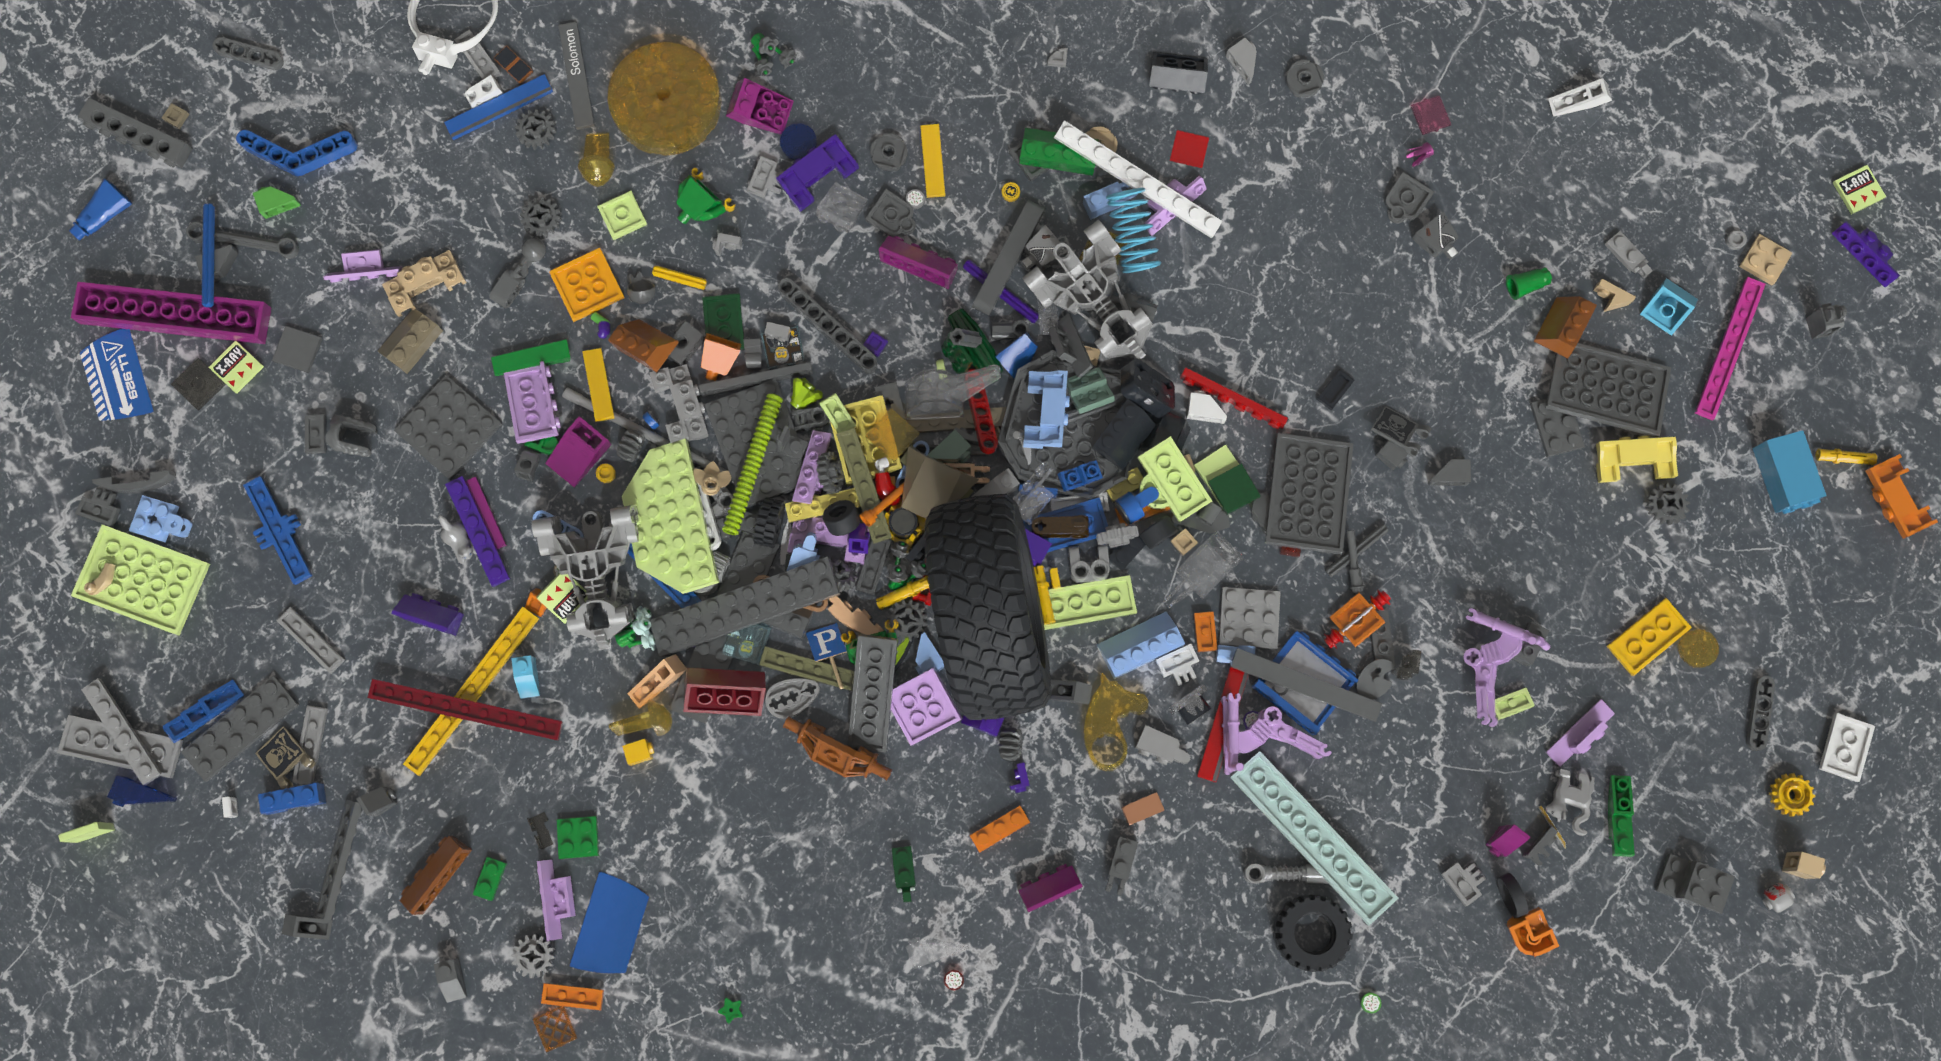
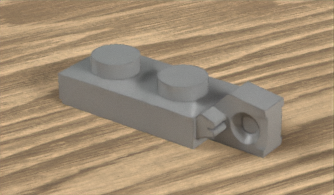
(1628, 254)

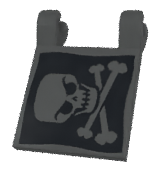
(1400, 430)

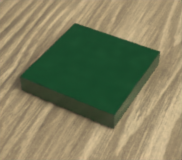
(1234, 489)

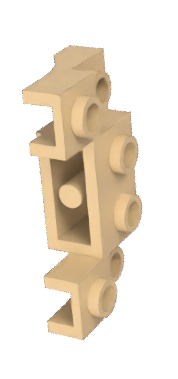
(421, 277)

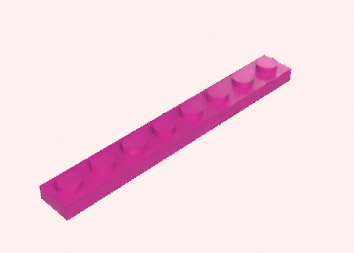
(1730, 348)

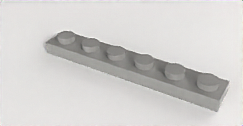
(121, 731)

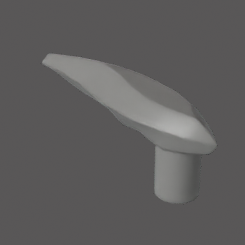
(1027, 451)

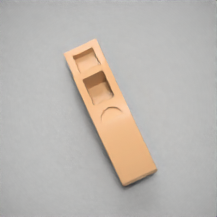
(857, 620)

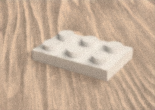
(1846, 747)

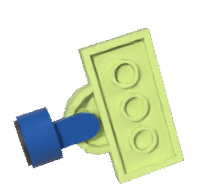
(1167, 484)

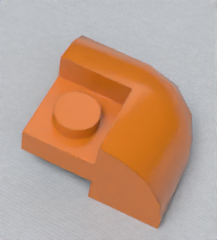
(1532, 933)

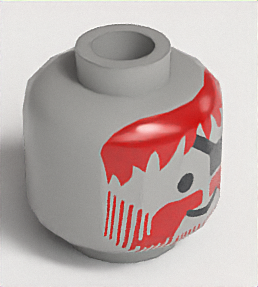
(1778, 897)

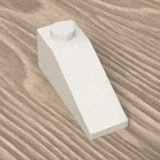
(1581, 98)

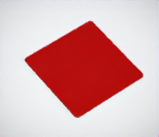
(1189, 149)

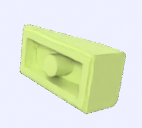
(837, 413)

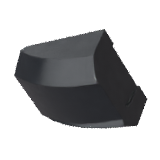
(1165, 427)

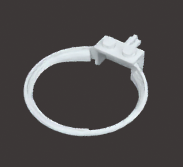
(439, 50)

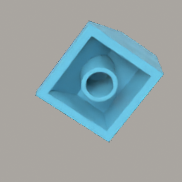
(1669, 306)

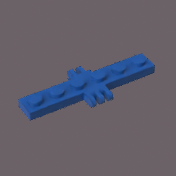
(277, 530)

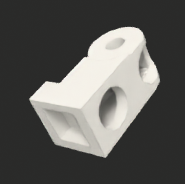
(483, 91)

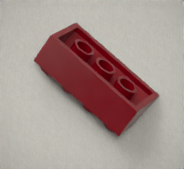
(724, 691)

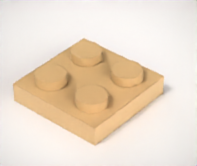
(1765, 259)

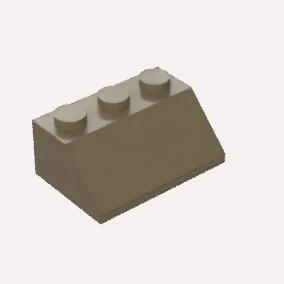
(410, 340)

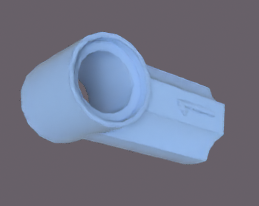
(1226, 653)

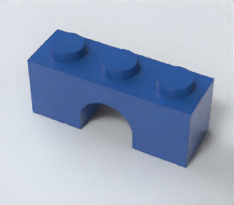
(290, 798)

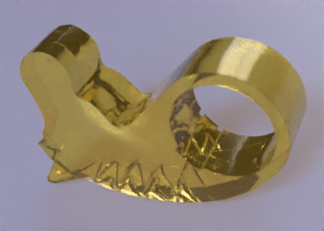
(1106, 707)

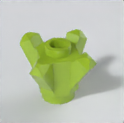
(804, 393)

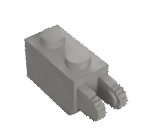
(1161, 746)

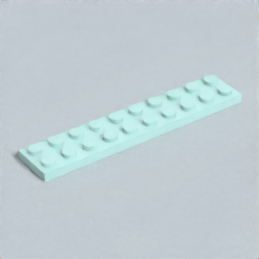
(1314, 838)

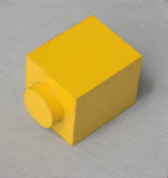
(638, 751)

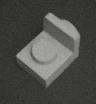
(729, 241)

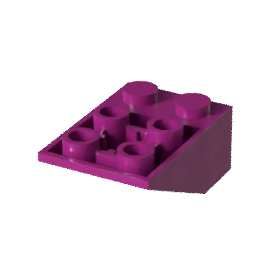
(759, 107)
(577, 451)

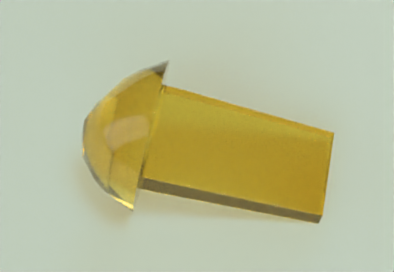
(596, 164)
(656, 717)

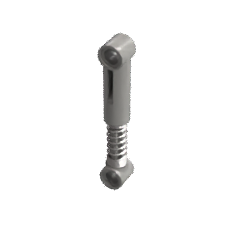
(1304, 873)

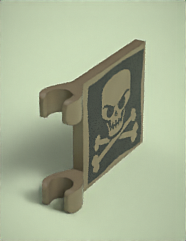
(282, 754)

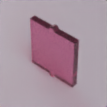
(1430, 115)

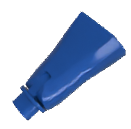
(102, 207)

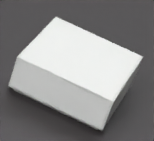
(230, 807)

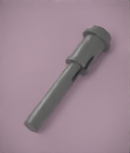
(1355, 571)

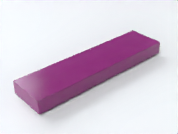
(486, 512)

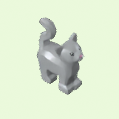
(1572, 795)

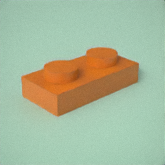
(1205, 632)

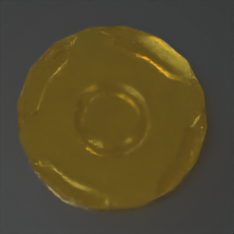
(1698, 648)

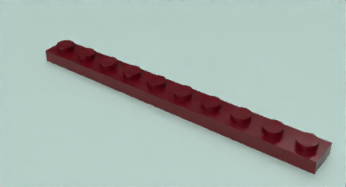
(465, 709)

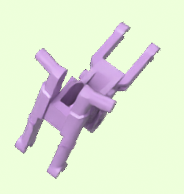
(1493, 655)
(1258, 733)

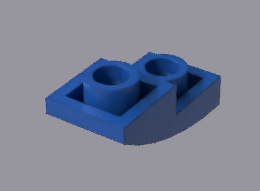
(1080, 476)

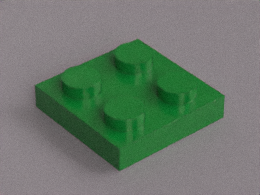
(577, 837)

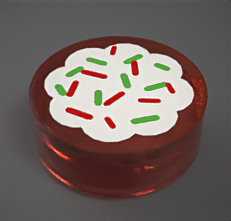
(953, 980)

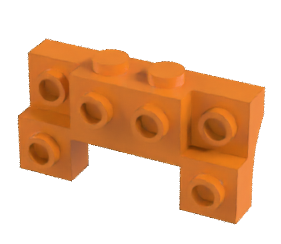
(1895, 499)

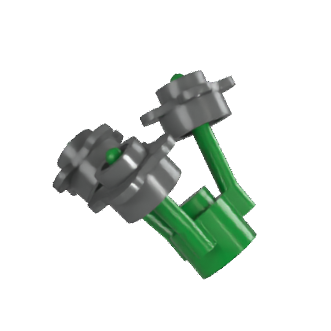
(767, 45)
(897, 572)

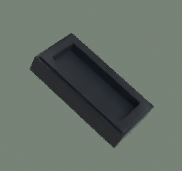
(1335, 389)

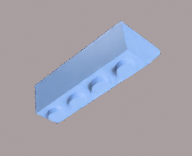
(1140, 645)

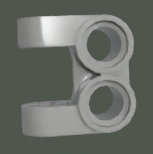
(1088, 567)

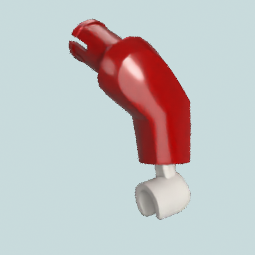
(883, 482)

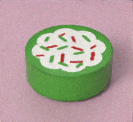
(1370, 1002)

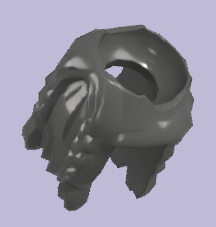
(338, 425)

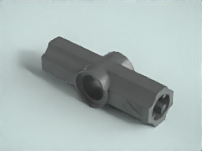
(1134, 303)

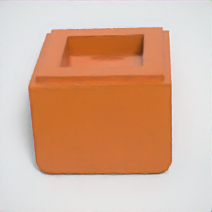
(534, 604)

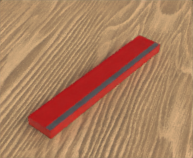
(1213, 752)

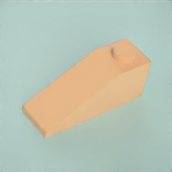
(657, 680)

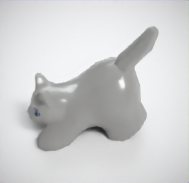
(456, 536)

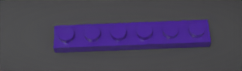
(477, 531)

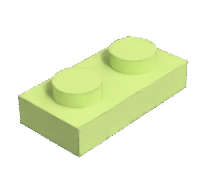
(1513, 703)

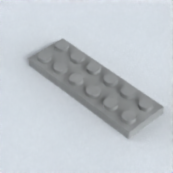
(93, 742)

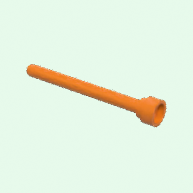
(869, 517)

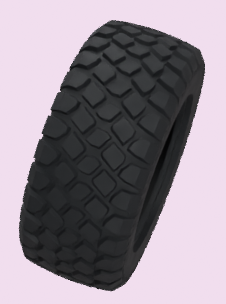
(987, 607)

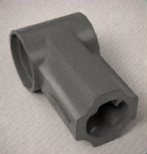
(1007, 330)

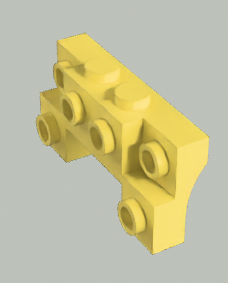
(1640, 451)

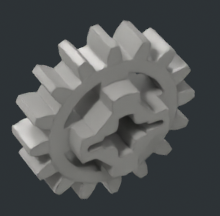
(1117, 535)
(534, 947)

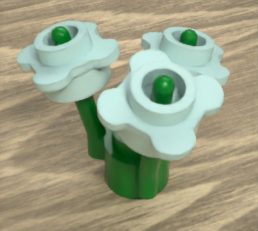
(641, 627)

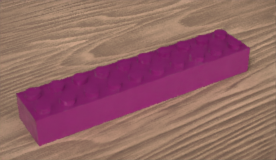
(170, 313)

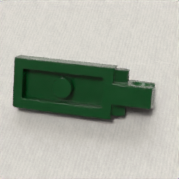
(904, 871)

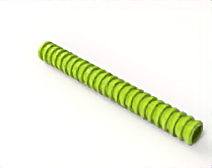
(752, 464)

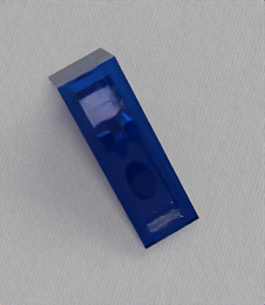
(130, 792)

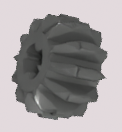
(630, 445)
(1010, 743)

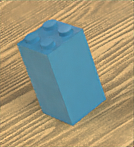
(1789, 472)

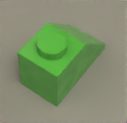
(273, 201)

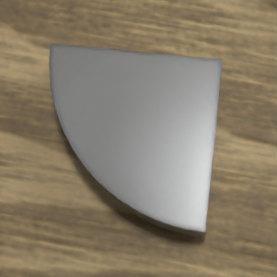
(1058, 58)

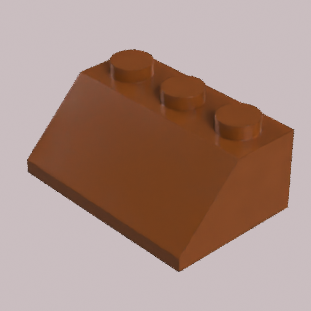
(1565, 324)
(643, 343)

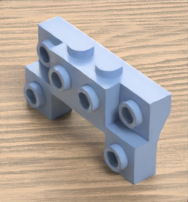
(1053, 415)

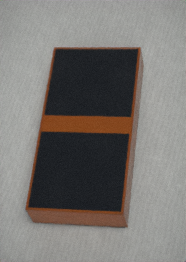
(513, 65)

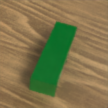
(549, 353)

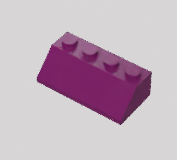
(918, 262)

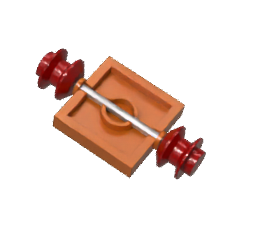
(1357, 619)

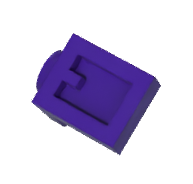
(1020, 774)

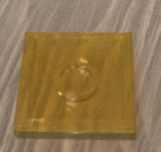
(892, 435)

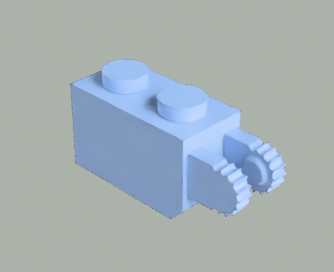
(1096, 202)
(804, 553)

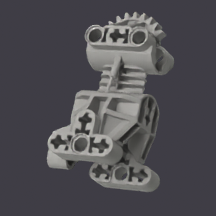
(1089, 288)
(590, 561)

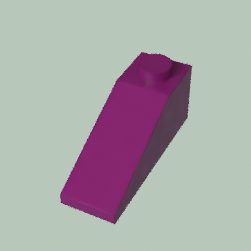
(1506, 840)

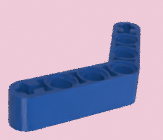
(302, 156)

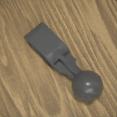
(514, 279)

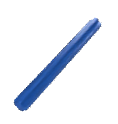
(208, 255)

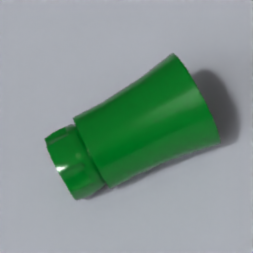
(1527, 282)

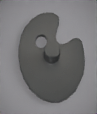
(1373, 684)

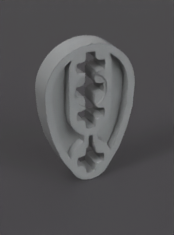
(784, 688)

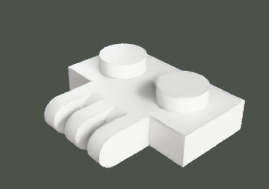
(1178, 664)

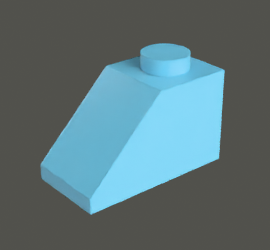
(526, 676)

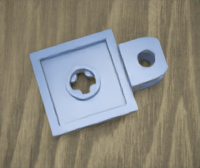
(166, 522)

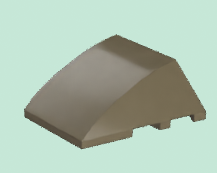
(931, 483)

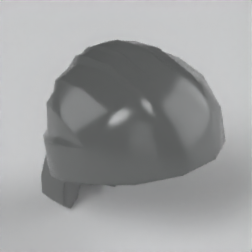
(640, 290)

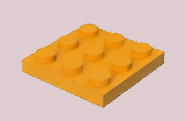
(586, 284)

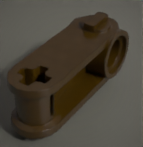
(1062, 527)

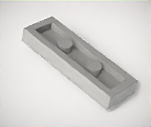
(478, 57)

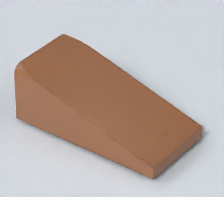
(1142, 809)

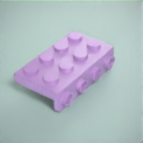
(532, 403)

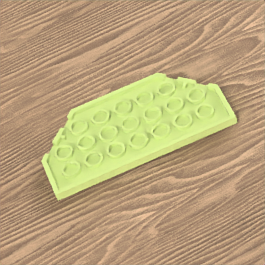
(671, 520)

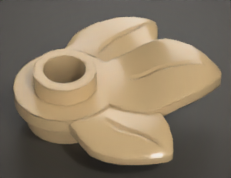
(712, 477)

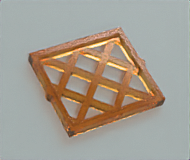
(560, 1043)

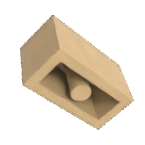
(1804, 865)

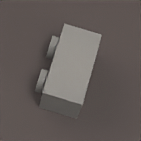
(777, 331)

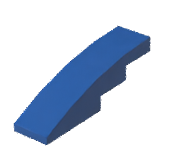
(203, 711)

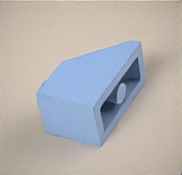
(927, 656)

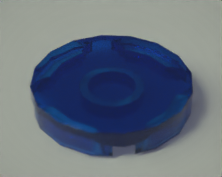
(797, 141)

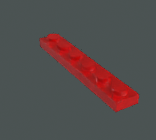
(1240, 402)

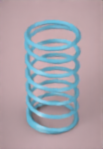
(1134, 229)

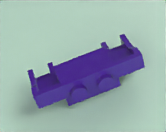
(813, 167)

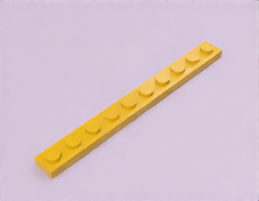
(472, 689)

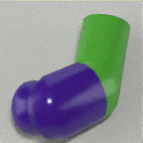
(603, 325)

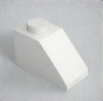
(1204, 408)

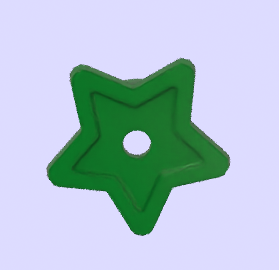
(736, 1010)

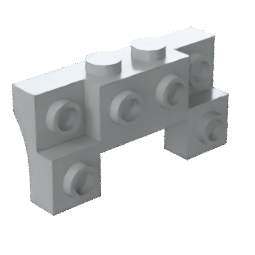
(685, 398)

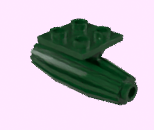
(963, 356)

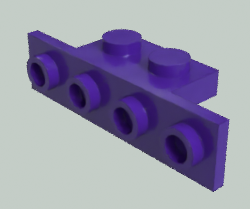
(1868, 252)

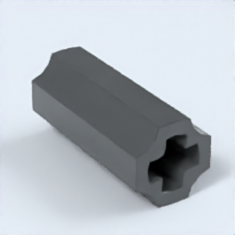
(965, 337)

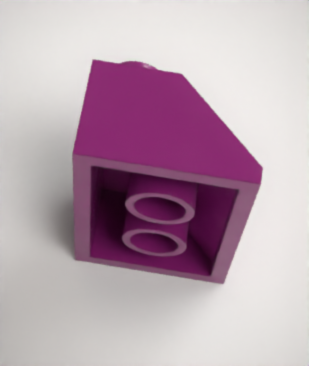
(1049, 887)

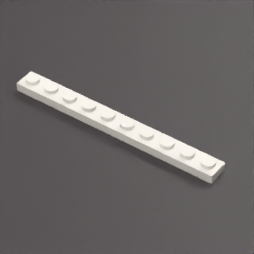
(1137, 178)

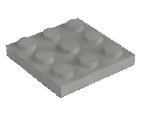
(1249, 618)

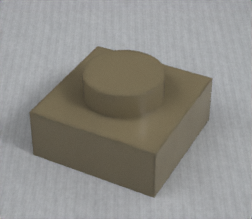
(175, 116)

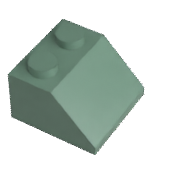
(952, 449)

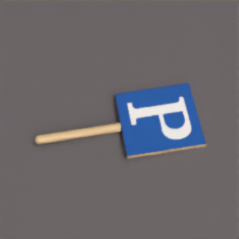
(825, 644)

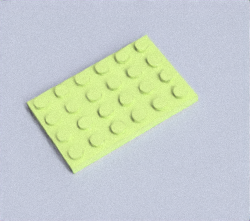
(147, 581)

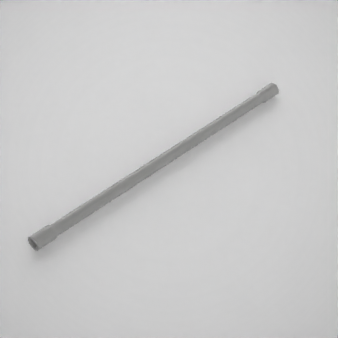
(579, 399)

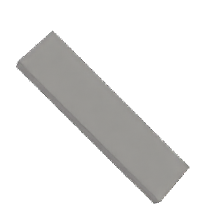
(310, 639)
(311, 742)

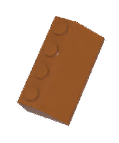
(435, 875)

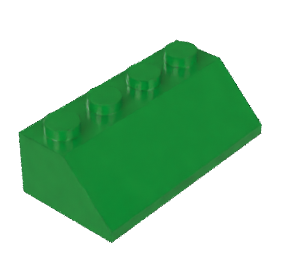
(1044, 151)

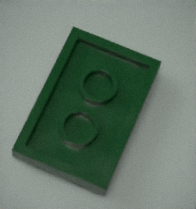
(724, 317)

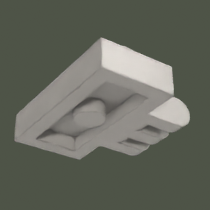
(764, 178)
(1464, 882)

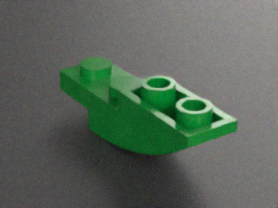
(1620, 816)

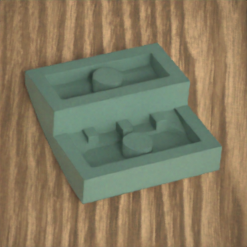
(1089, 391)

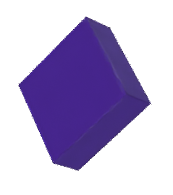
(875, 344)

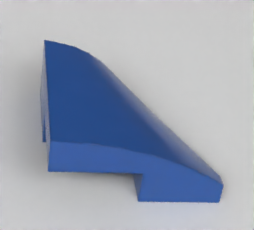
(1017, 354)

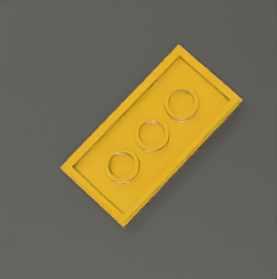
(1649, 636)

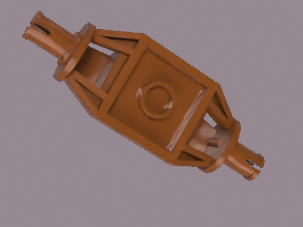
(834, 754)

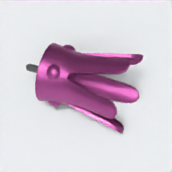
(1425, 151)

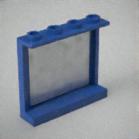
(1311, 660)

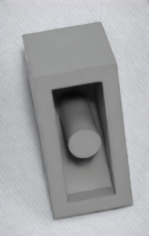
(1243, 58)

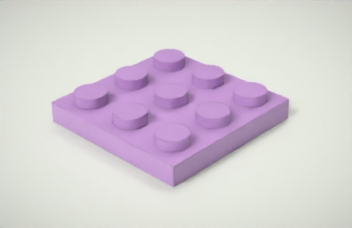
(923, 706)

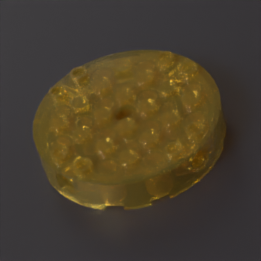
(671, 73)

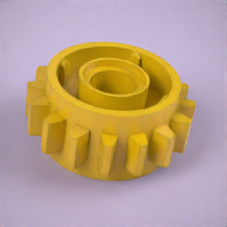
(1802, 792)

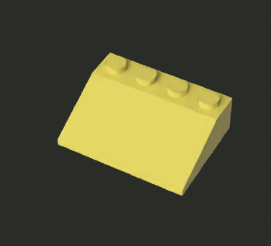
(866, 416)

